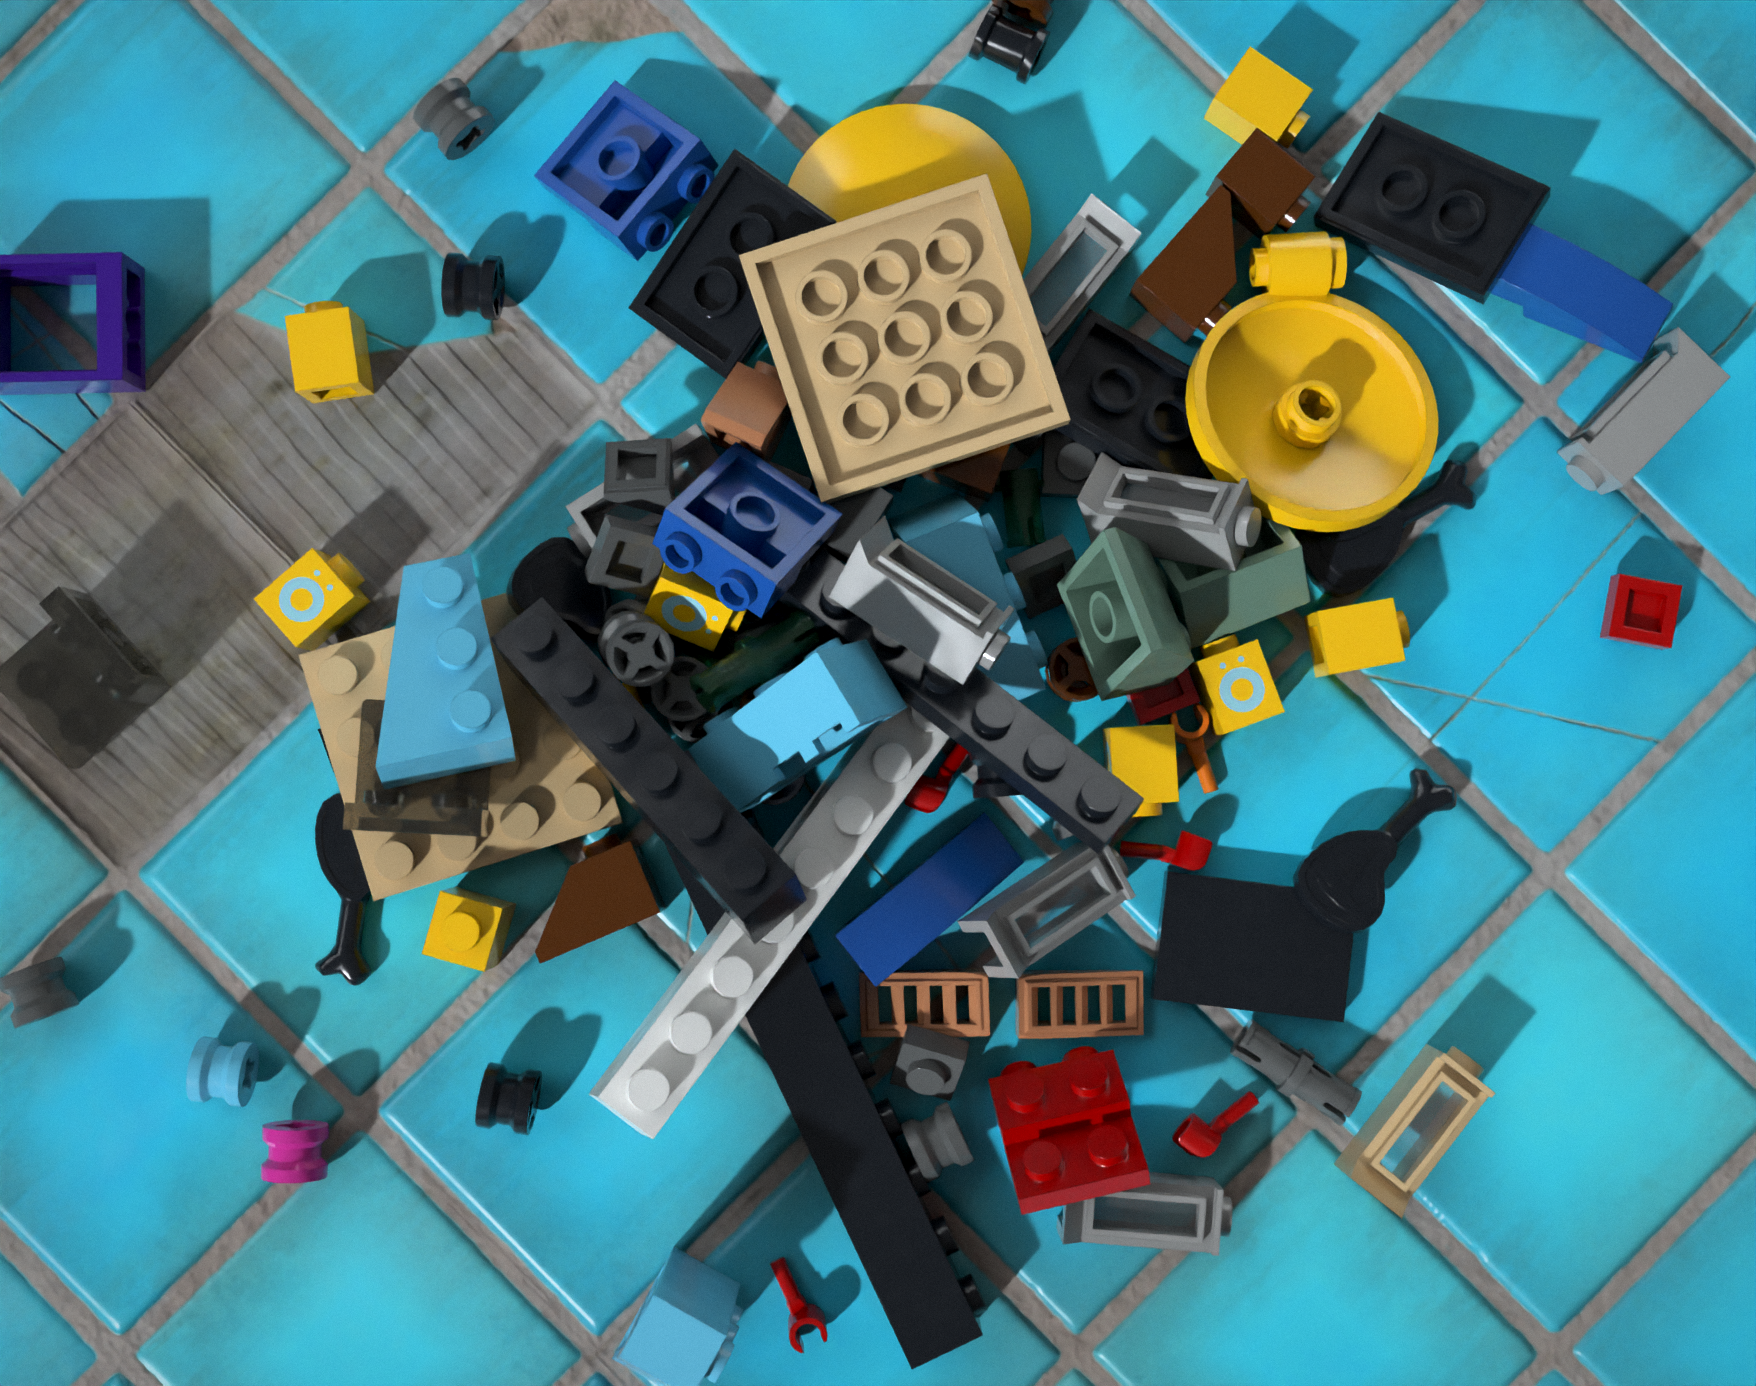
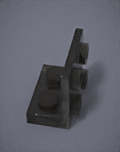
(79, 678)
(435, 806)

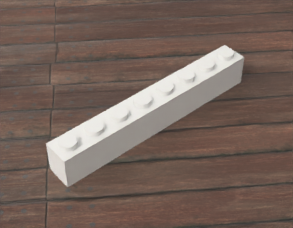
(732, 971)

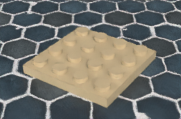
(904, 339)
(534, 801)

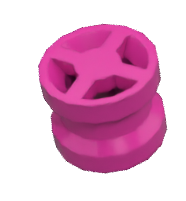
(294, 1151)

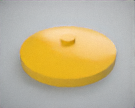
(905, 153)
(1312, 410)

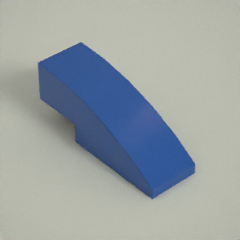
(1583, 295)
(928, 899)

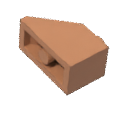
(749, 410)

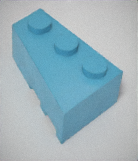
(965, 545)
(442, 682)
(797, 722)
(683, 1325)

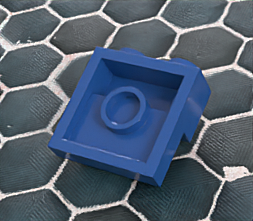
(629, 171)
(744, 530)

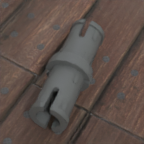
(1296, 1072)

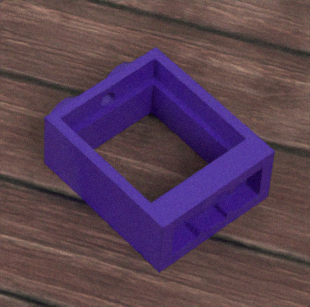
(118, 314)

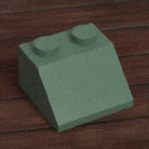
(1224, 601)
(1124, 616)

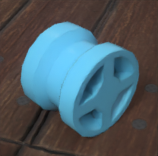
(222, 1071)

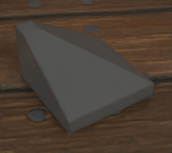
(640, 474)

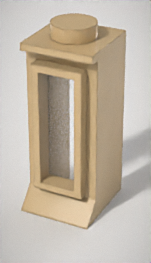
(1414, 1125)

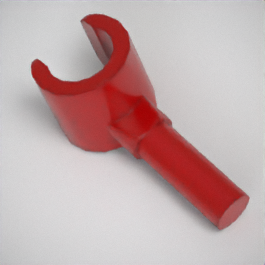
(930, 792)
(1189, 853)
(1203, 1139)
(800, 1310)

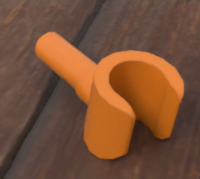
(1197, 748)

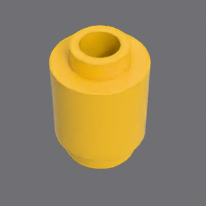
(1298, 264)

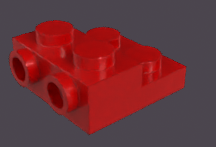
(1068, 1130)

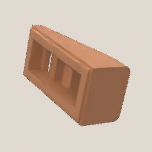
(978, 998)
(1027, 1004)

